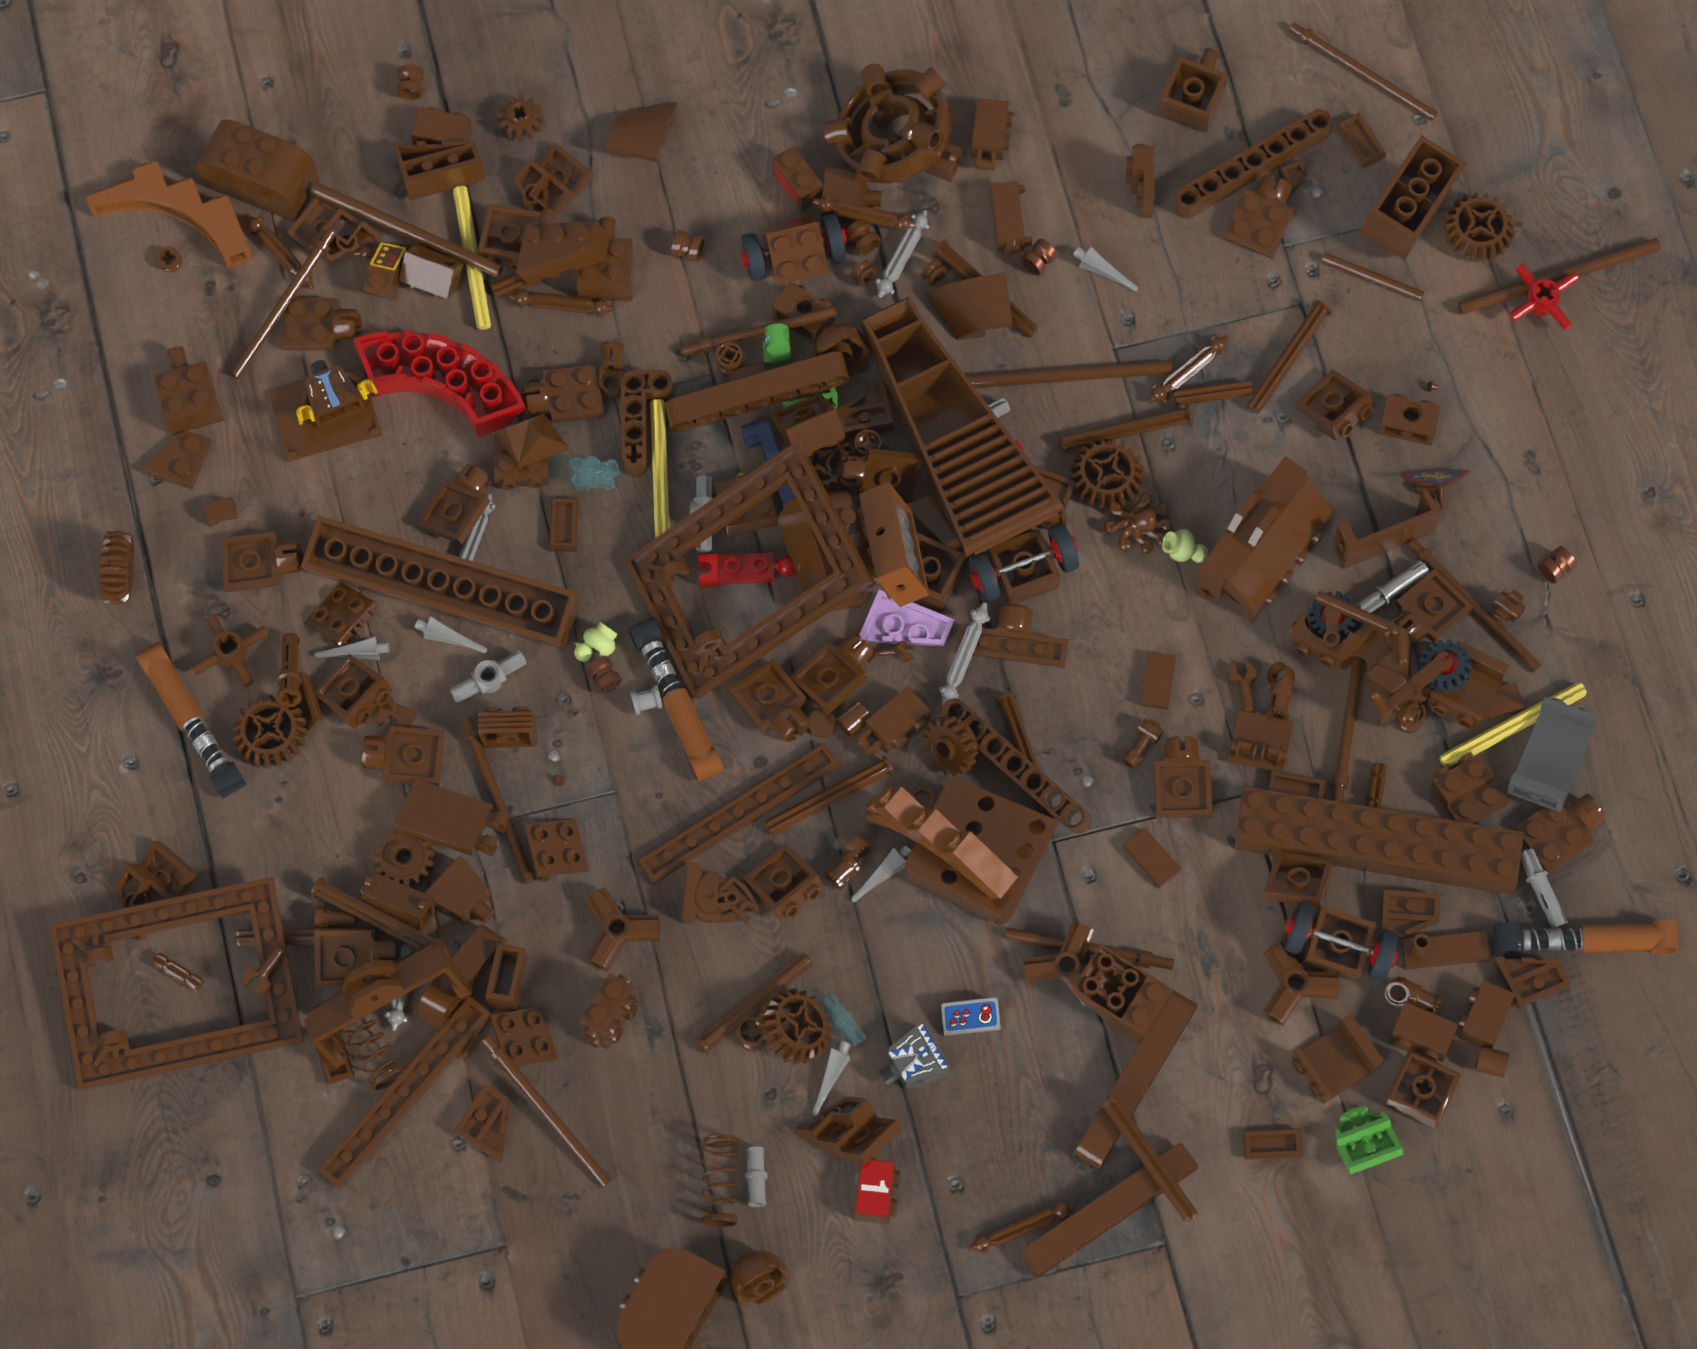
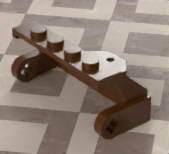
(1266, 540)
(376, 986)

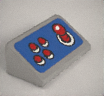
(970, 1016)

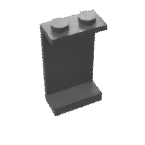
(1553, 754)

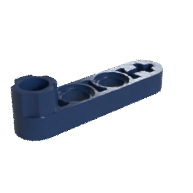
(760, 434)

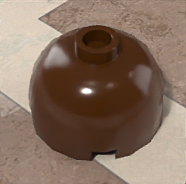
(848, 341)
(758, 1277)

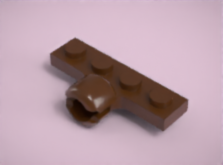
(1015, 642)

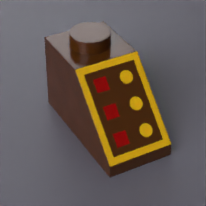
(384, 271)

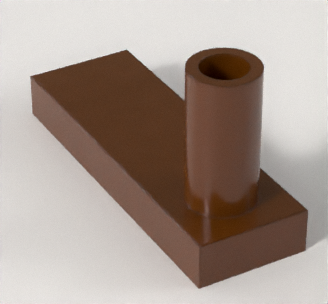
(1445, 950)

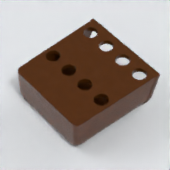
(1004, 828)

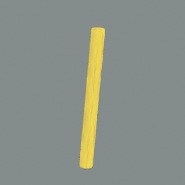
(469, 242)
(659, 465)
(1508, 727)

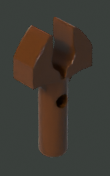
(1244, 684)
(263, 971)

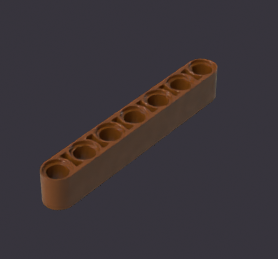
(1246, 173)
(756, 391)
(1027, 771)
(1138, 1076)
(1104, 1213)

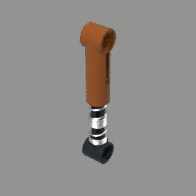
(677, 702)
(189, 718)
(1655, 937)

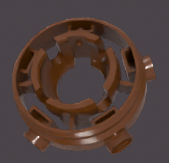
(882, 101)

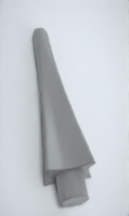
(1096, 263)
(439, 632)
(363, 649)
(892, 864)
(836, 1063)

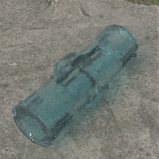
(843, 1020)

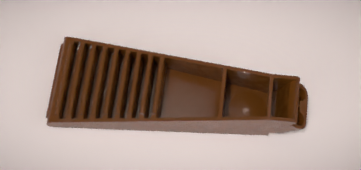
(966, 451)

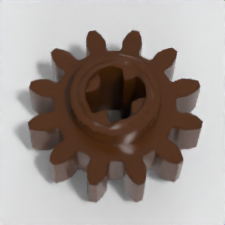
(512, 120)

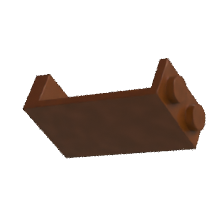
(1354, 551)

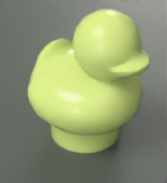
(1182, 546)
(599, 638)

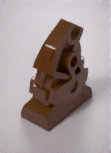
(713, 897)

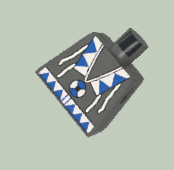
(915, 1060)

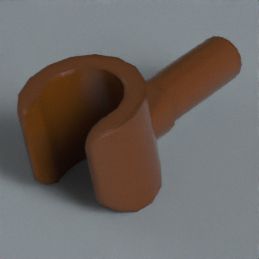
(899, 650)

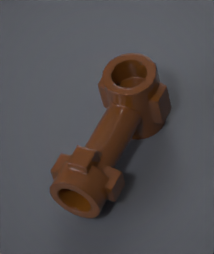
(1148, 732)

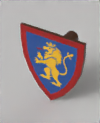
(1435, 481)

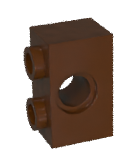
(796, 298)
(1397, 426)

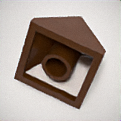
(531, 440)

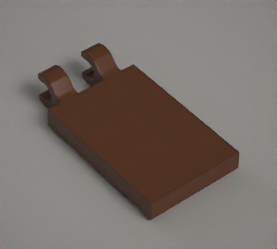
(449, 819)

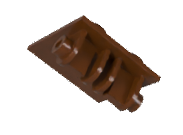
(341, 613)
(1260, 741)
(555, 848)
(524, 1036)

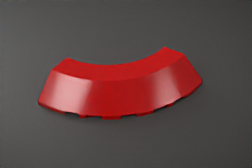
(442, 370)

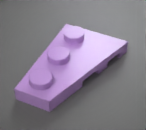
(908, 623)

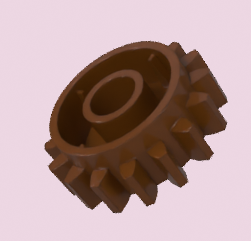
(950, 745)
(397, 846)

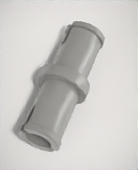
(756, 1177)

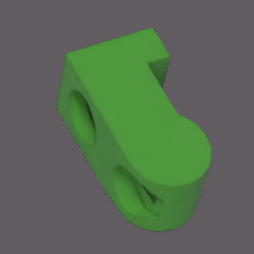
(776, 346)

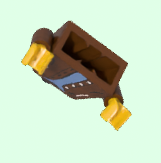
(332, 394)

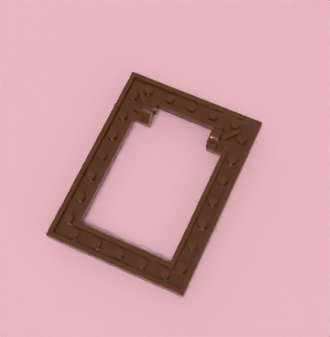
(660, 559)
(89, 939)

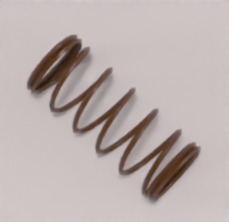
(375, 1084)
(710, 1142)

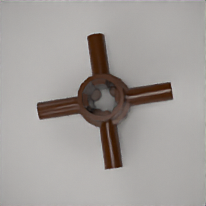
(234, 658)

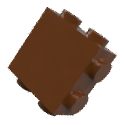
(609, 1011)

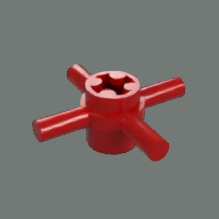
(1549, 301)

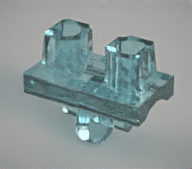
(593, 473)

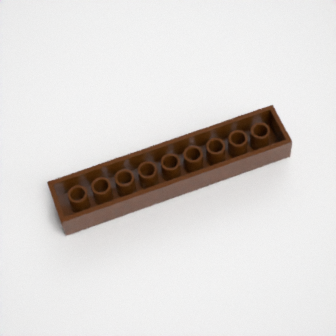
(441, 582)
(1380, 840)

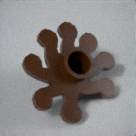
(1139, 524)

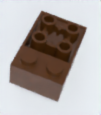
(1121, 993)

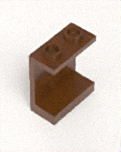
(1473, 700)
(1337, 1060)

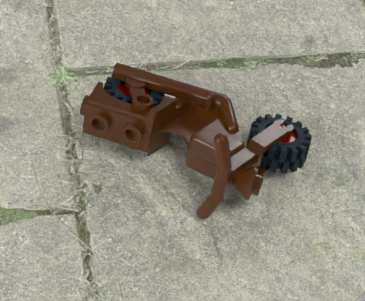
(1386, 652)

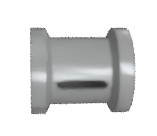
(646, 699)

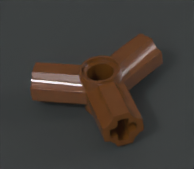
(609, 944)
(1048, 966)
(1286, 998)

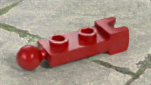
(742, 569)

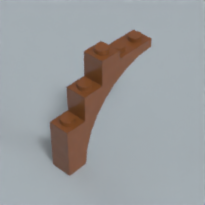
(181, 200)
(928, 827)

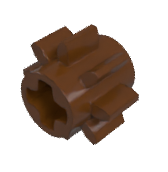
(1508, 606)

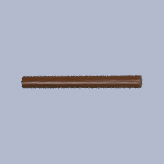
(1372, 276)

